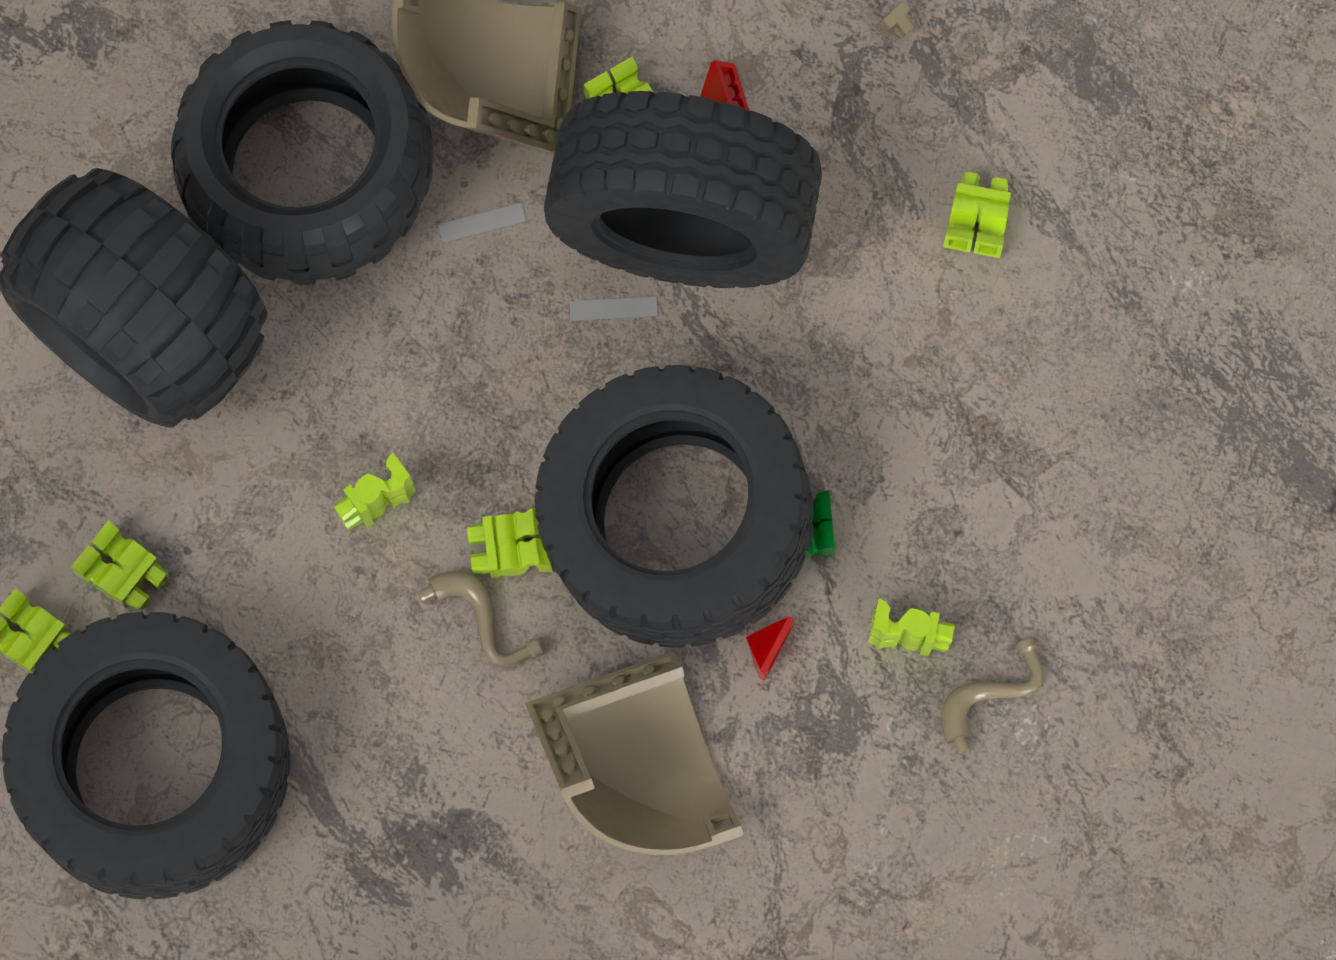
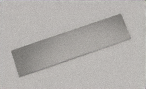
(482, 222)
(613, 308)

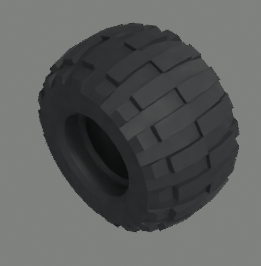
(133, 296)

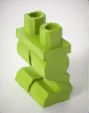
(621, 77)
(982, 206)
(372, 495)
(505, 545)
(129, 573)
(39, 630)
(913, 631)

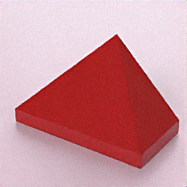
(724, 84)
(767, 644)

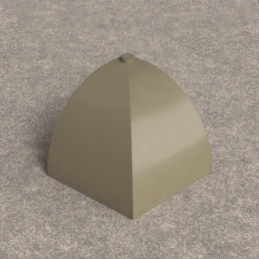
(491, 64)
(636, 760)

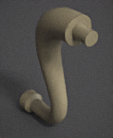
(471, 588)
(962, 698)

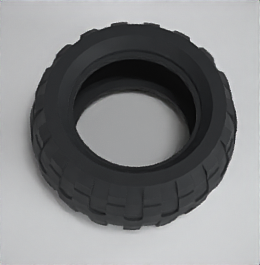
(283, 68)

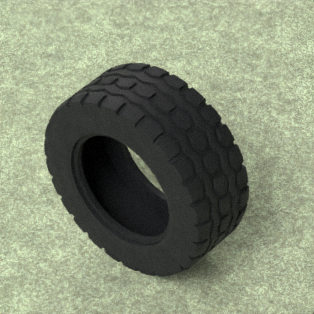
(683, 189)
(655, 412)
(88, 676)

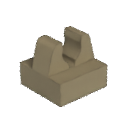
(896, 21)

